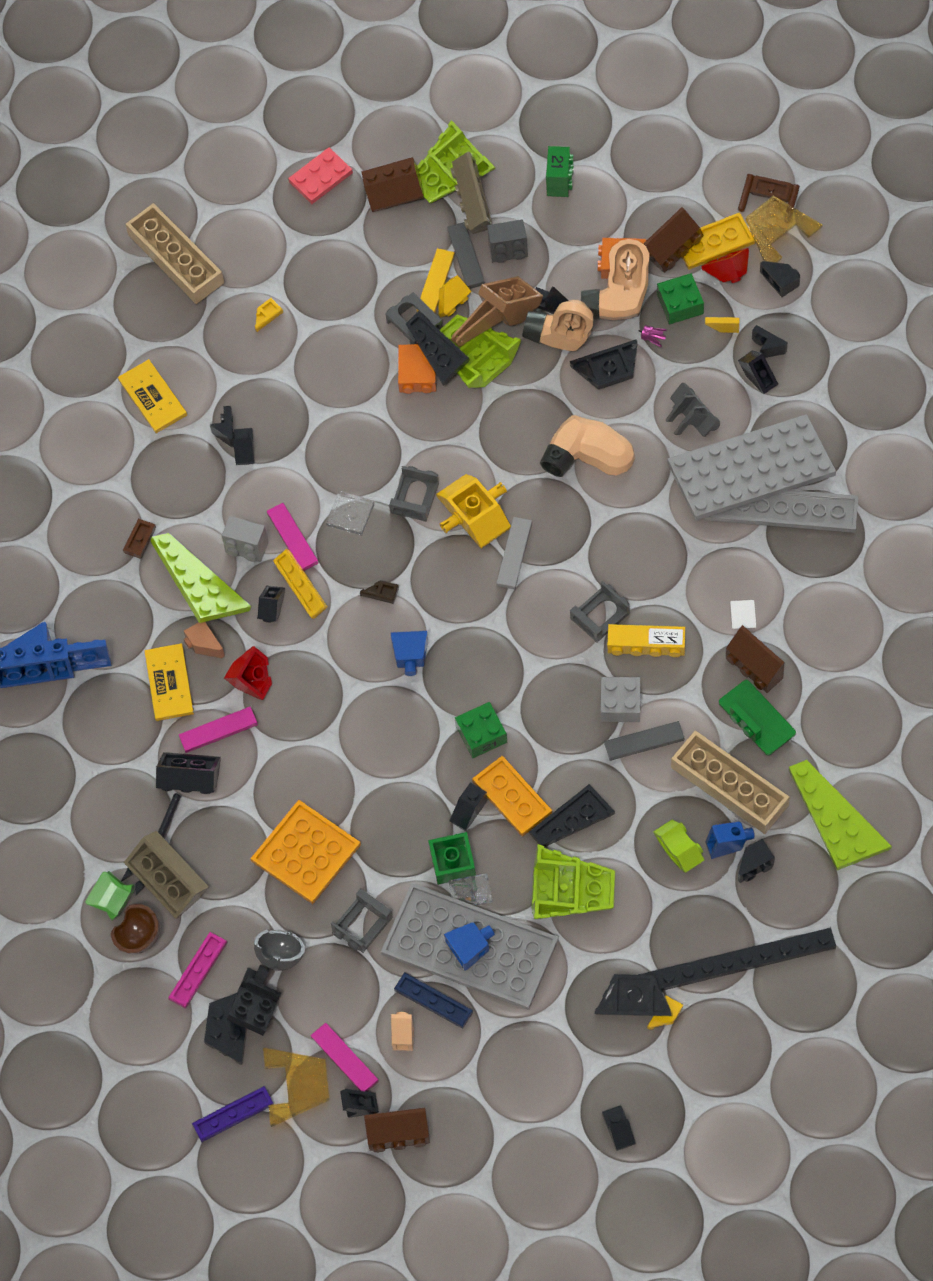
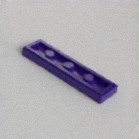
(232, 1114)

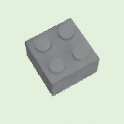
(245, 539)
(620, 699)

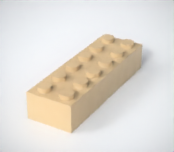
(175, 253)
(730, 782)

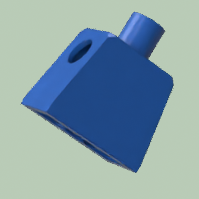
(410, 650)
(727, 838)
(468, 943)

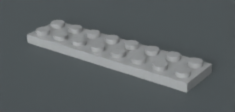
(797, 510)

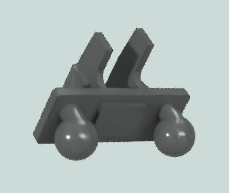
(694, 410)

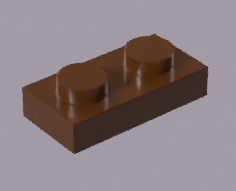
(139, 538)

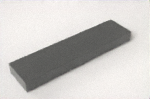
(465, 255)
(644, 740)

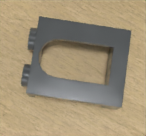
(394, 312)
(409, 475)
(605, 593)
(363, 900)

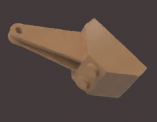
(501, 301)

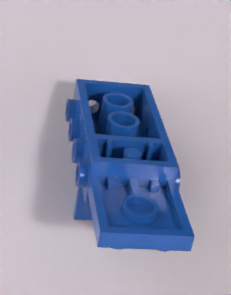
(37, 652)

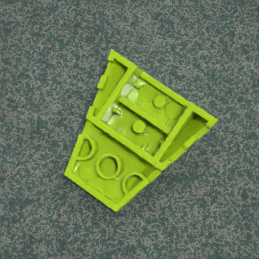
(435, 168)
(488, 353)
(569, 885)

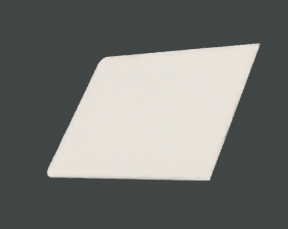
(743, 614)

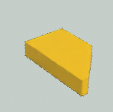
(266, 313)
(723, 324)
(657, 1021)

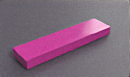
(292, 536)
(218, 729)
(197, 970)
(344, 1058)

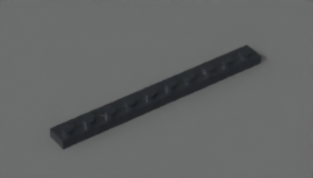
(744, 959)

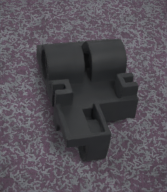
(254, 1002)

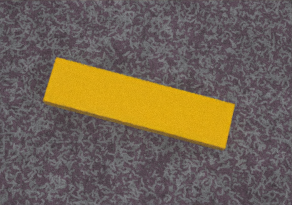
(436, 278)
(300, 583)

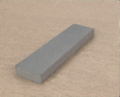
(514, 553)

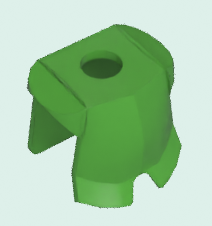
(110, 895)

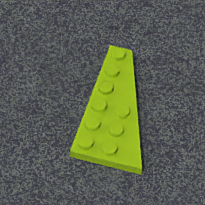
(200, 587)
(842, 828)

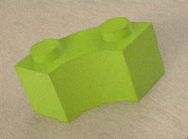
(679, 846)

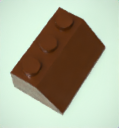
(392, 184)
(673, 240)
(755, 660)
(397, 1129)

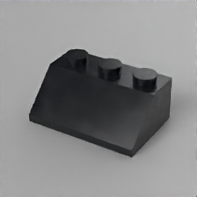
(187, 772)

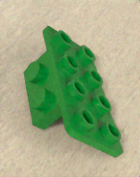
(757, 717)

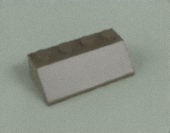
(471, 192)
(165, 874)

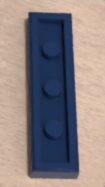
(433, 1000)

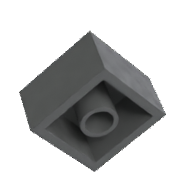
(507, 241)

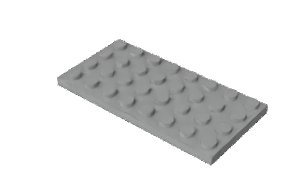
(751, 467)
(508, 970)

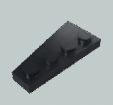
(440, 352)
(576, 814)

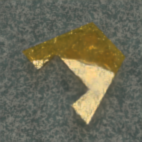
(773, 221)
(305, 1083)

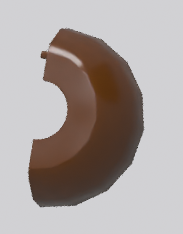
(137, 931)

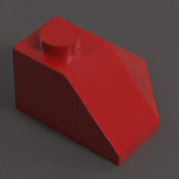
(729, 267)
(250, 673)

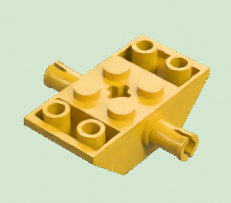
(474, 509)

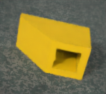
(452, 294)

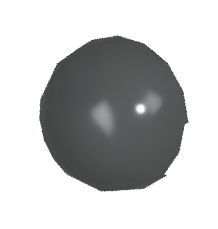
(278, 949)

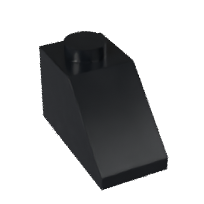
(780, 276)
(758, 371)
(270, 603)
(468, 806)

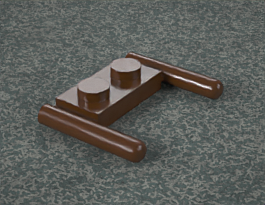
(767, 188)

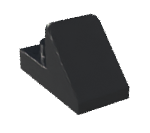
(551, 299)
(771, 343)
(225, 429)
(243, 446)
(358, 1102)
(619, 1128)

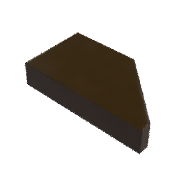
(381, 591)

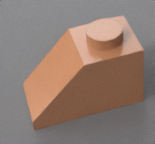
(203, 641)

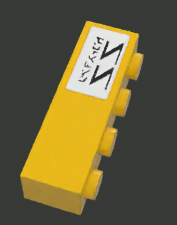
(646, 640)

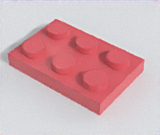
(320, 175)

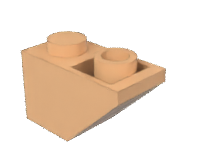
(402, 1031)

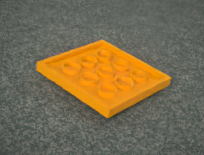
(305, 851)

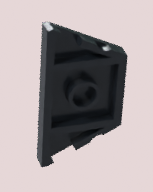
(608, 365)
(634, 996)
(224, 1034)

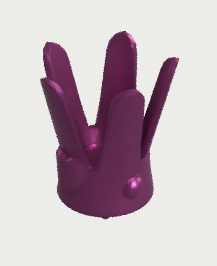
(650, 333)

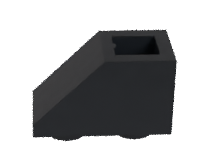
(755, 859)

